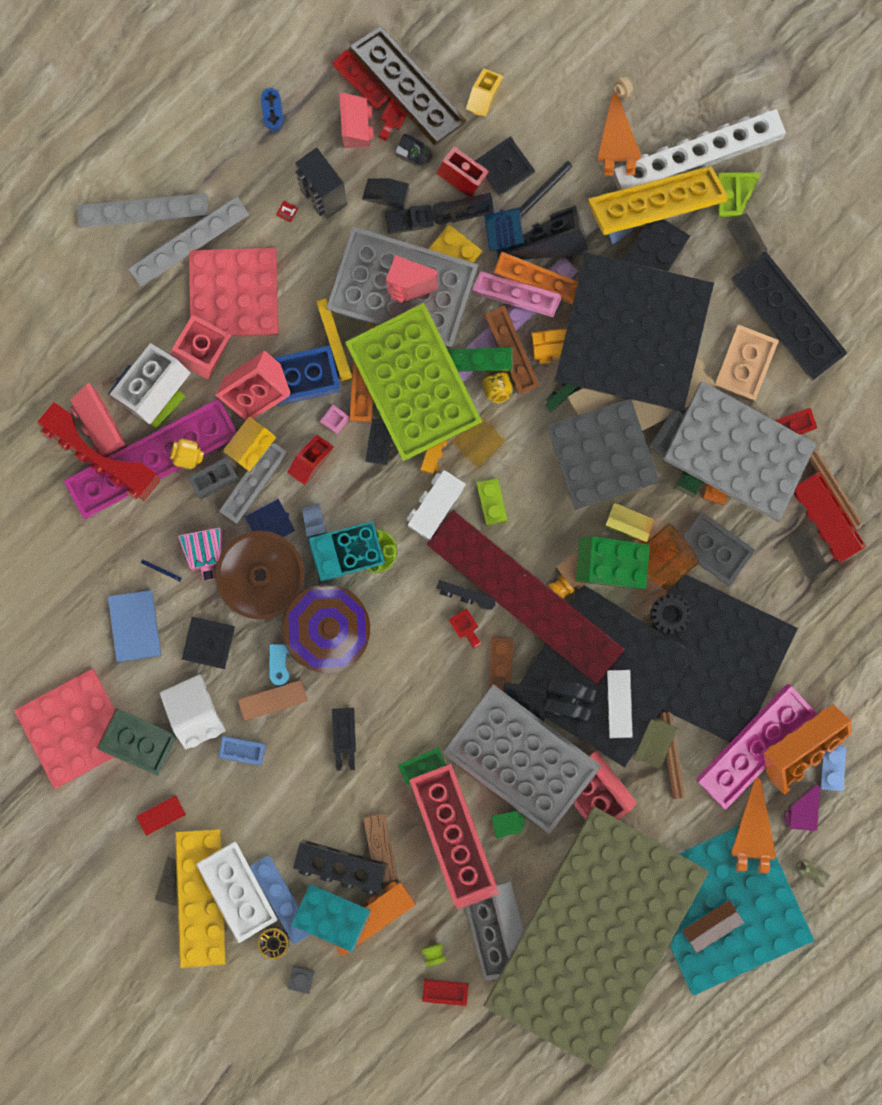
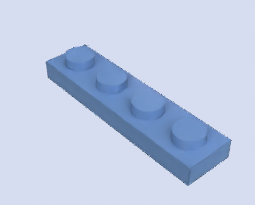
(278, 896)

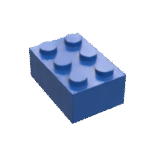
(309, 374)

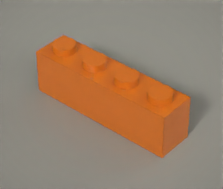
(384, 910)

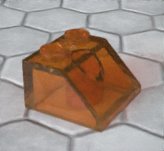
(670, 557)

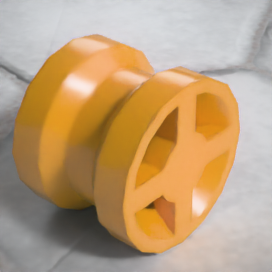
(561, 587)

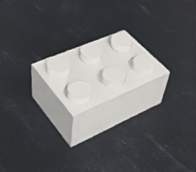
(150, 383)

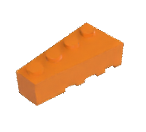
(806, 747)

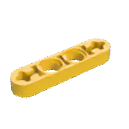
(334, 339)

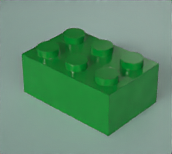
(612, 563)

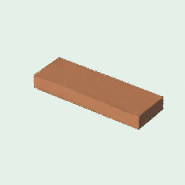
(272, 700)

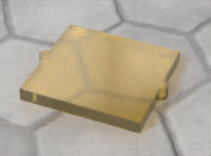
(479, 443)

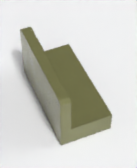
(656, 742)

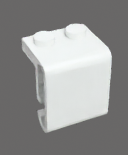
(191, 712)

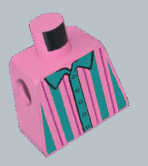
(203, 550)

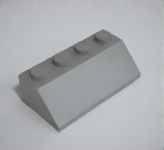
(495, 929)

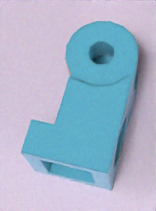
(278, 664)

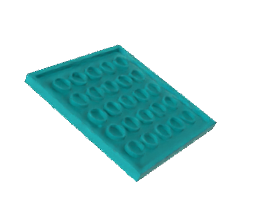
(763, 901)

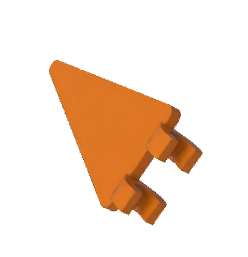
(618, 140)
(754, 833)

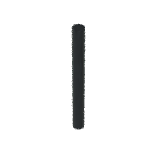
(545, 188)

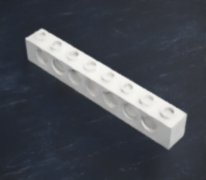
(767, 119)

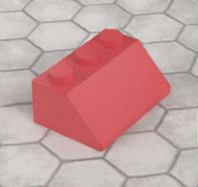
(410, 280)
(254, 386)
(97, 421)
(605, 792)

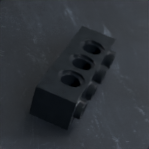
(305, 865)

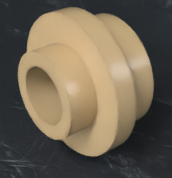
(623, 87)

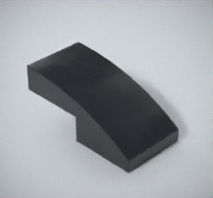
(409, 219)

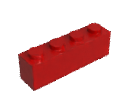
(829, 517)

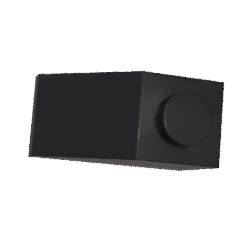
(386, 192)

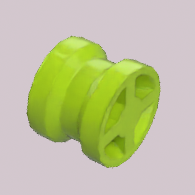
(433, 954)

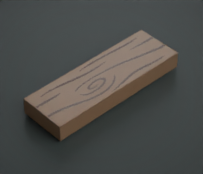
(380, 843)

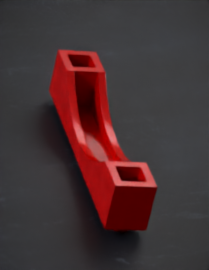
(133, 476)

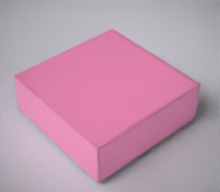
(334, 419)

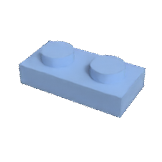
(833, 769)

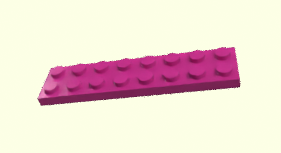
(207, 426)

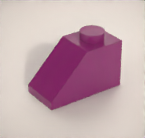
(803, 811)

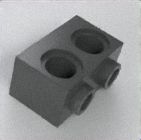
(213, 478)

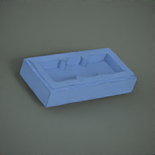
(242, 750)

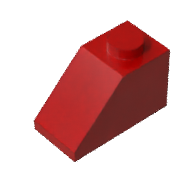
(310, 459)

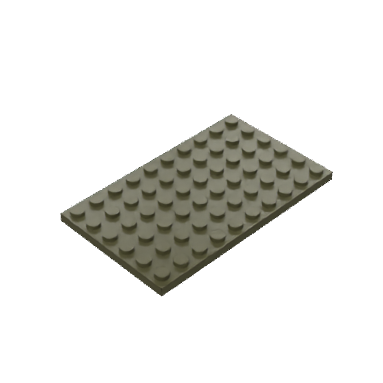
(596, 938)

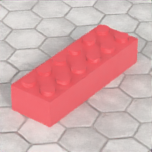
(454, 837)

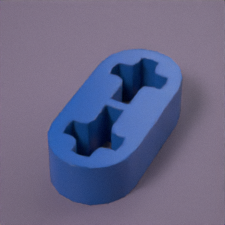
(267, 109)

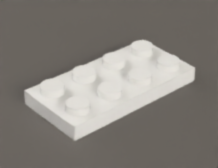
(236, 892)

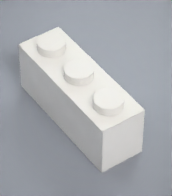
(435, 504)

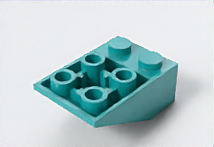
(345, 551)

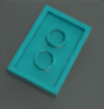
(331, 918)

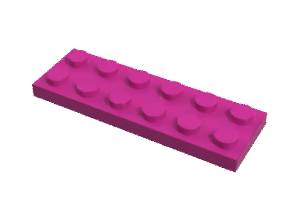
(744, 756)

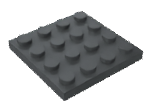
(603, 454)

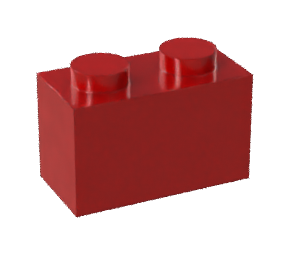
(462, 172)

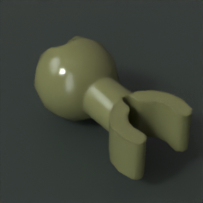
(806, 869)

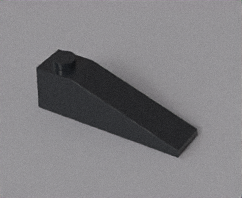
(557, 237)

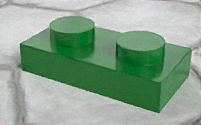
(421, 765)

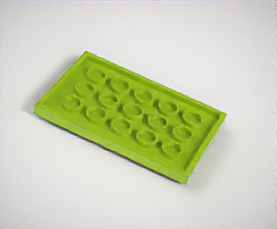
(414, 381)

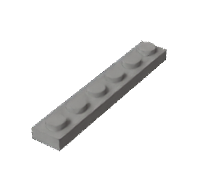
(142, 210)
(188, 240)

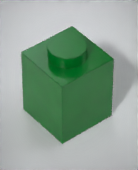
(507, 823)

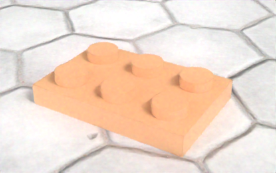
(746, 363)

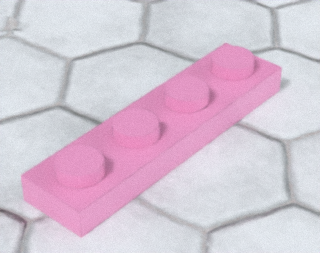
(516, 294)

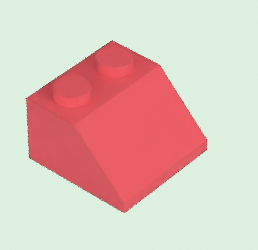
(355, 121)
(200, 346)

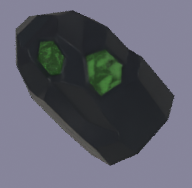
(413, 151)

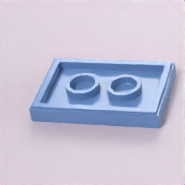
(134, 626)

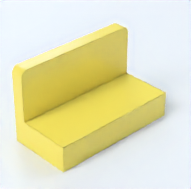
(629, 523)

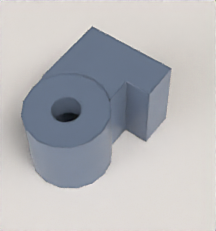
(313, 520)

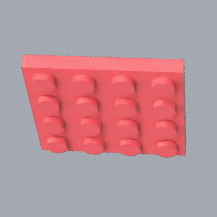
(235, 290)
(68, 727)

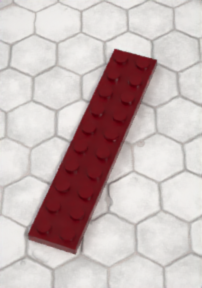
(525, 597)

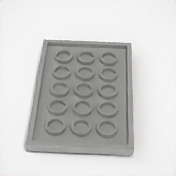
(362, 287)
(739, 451)
(521, 759)

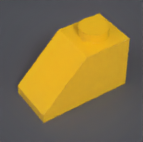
(484, 92)

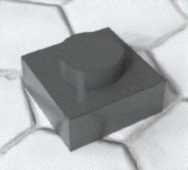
(301, 979)

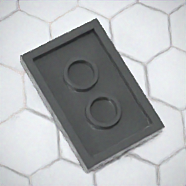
(717, 548)

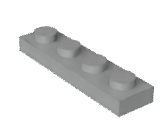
(253, 484)

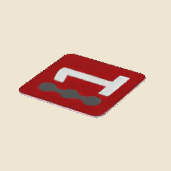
(287, 211)

